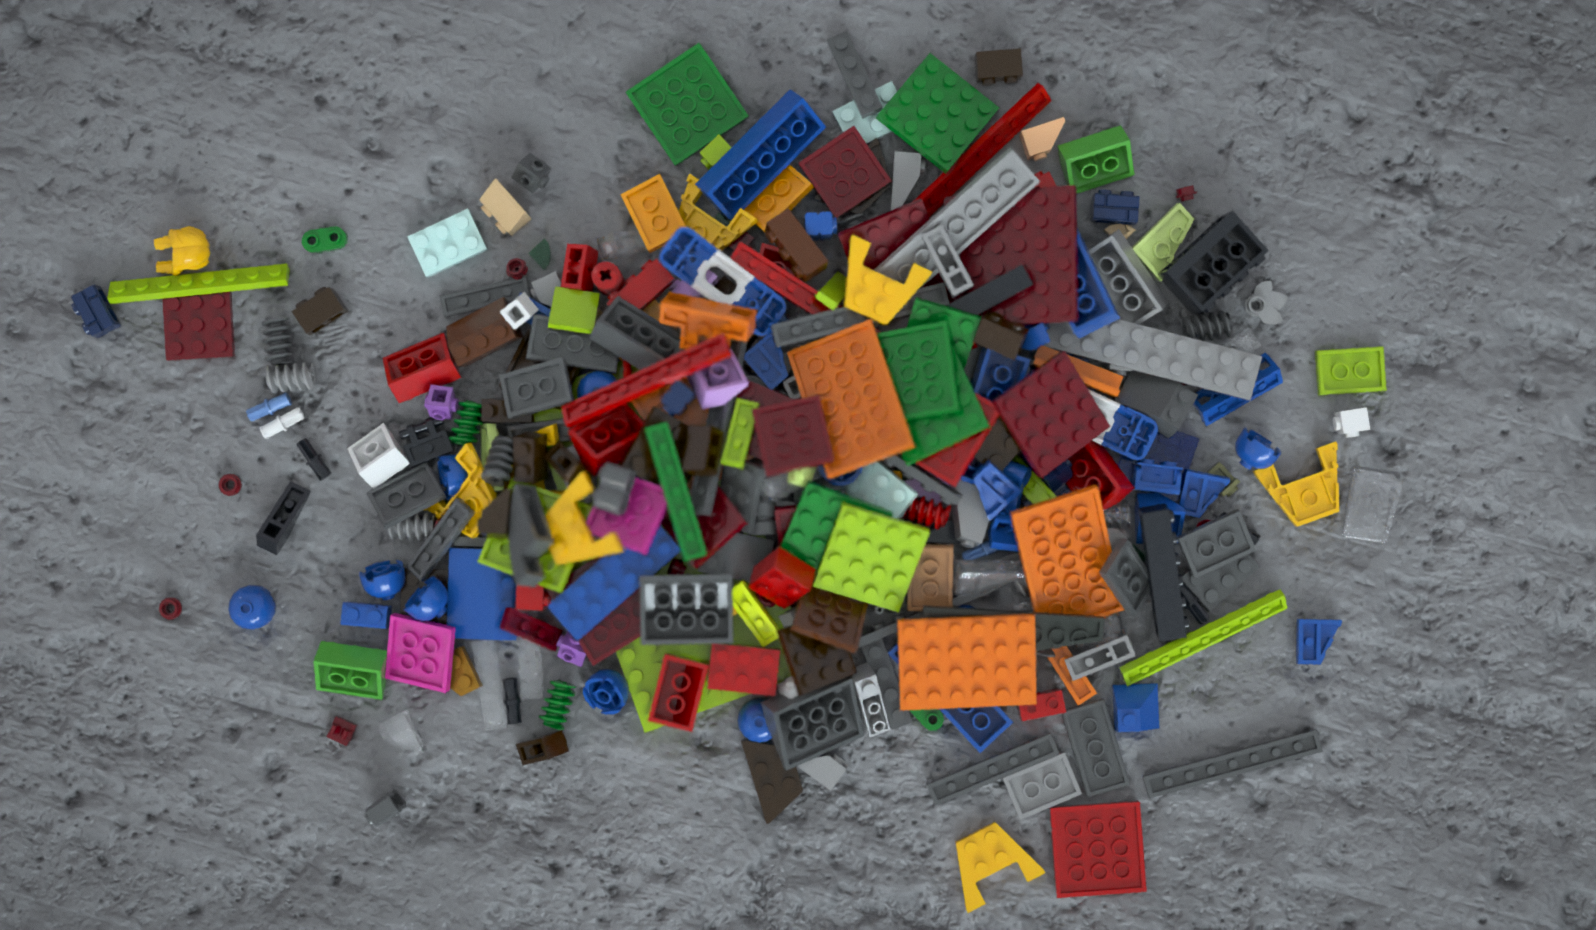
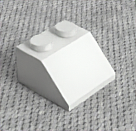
(378, 456)

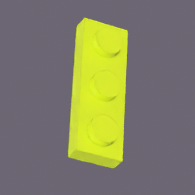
(754, 614)

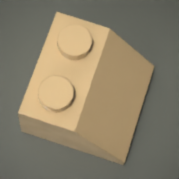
(504, 208)

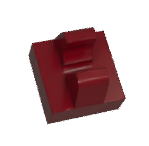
(341, 730)

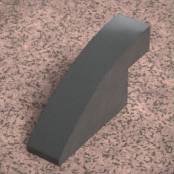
(527, 535)

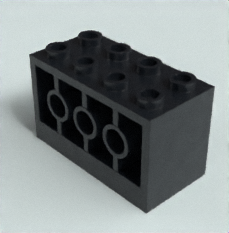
(1209, 249)

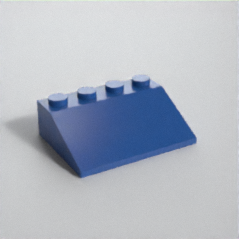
(477, 596)

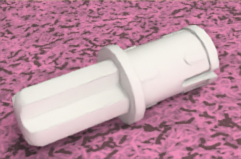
(281, 423)

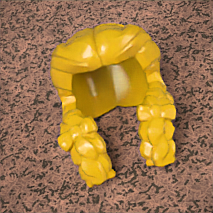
(188, 252)

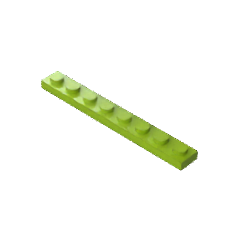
(198, 283)
(1203, 637)

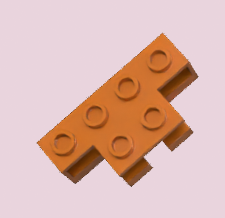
(705, 319)

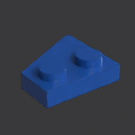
(767, 362)
(994, 488)
(1200, 491)
(1314, 638)

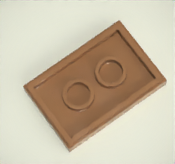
(932, 578)

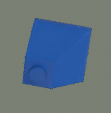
(1149, 499)
(1135, 707)

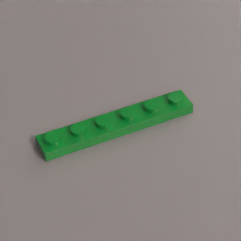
(675, 491)

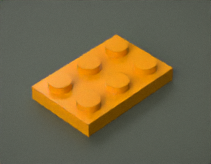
(778, 196)
(653, 212)

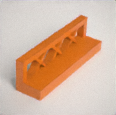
(1093, 376)

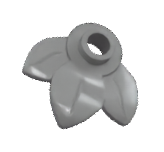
(1268, 302)

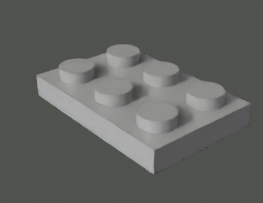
(1042, 786)

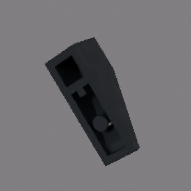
(282, 518)

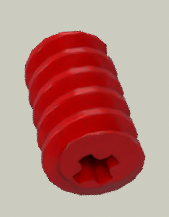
(609, 270)
(927, 511)

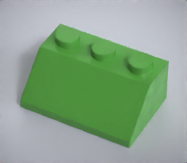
(1097, 159)
(350, 670)

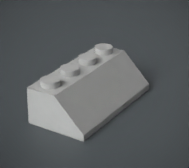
(1127, 279)

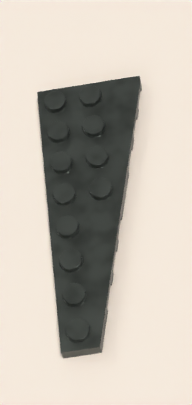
(1051, 629)

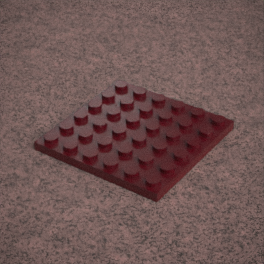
(1043, 238)

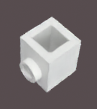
(519, 310)
(1351, 422)

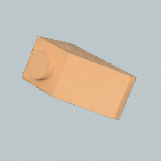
(1040, 139)

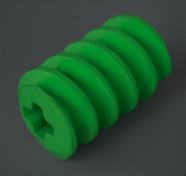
(467, 423)
(556, 708)

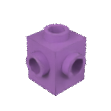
(441, 402)
(570, 650)

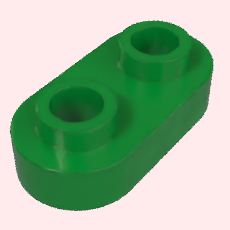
(323, 239)
(923, 716)

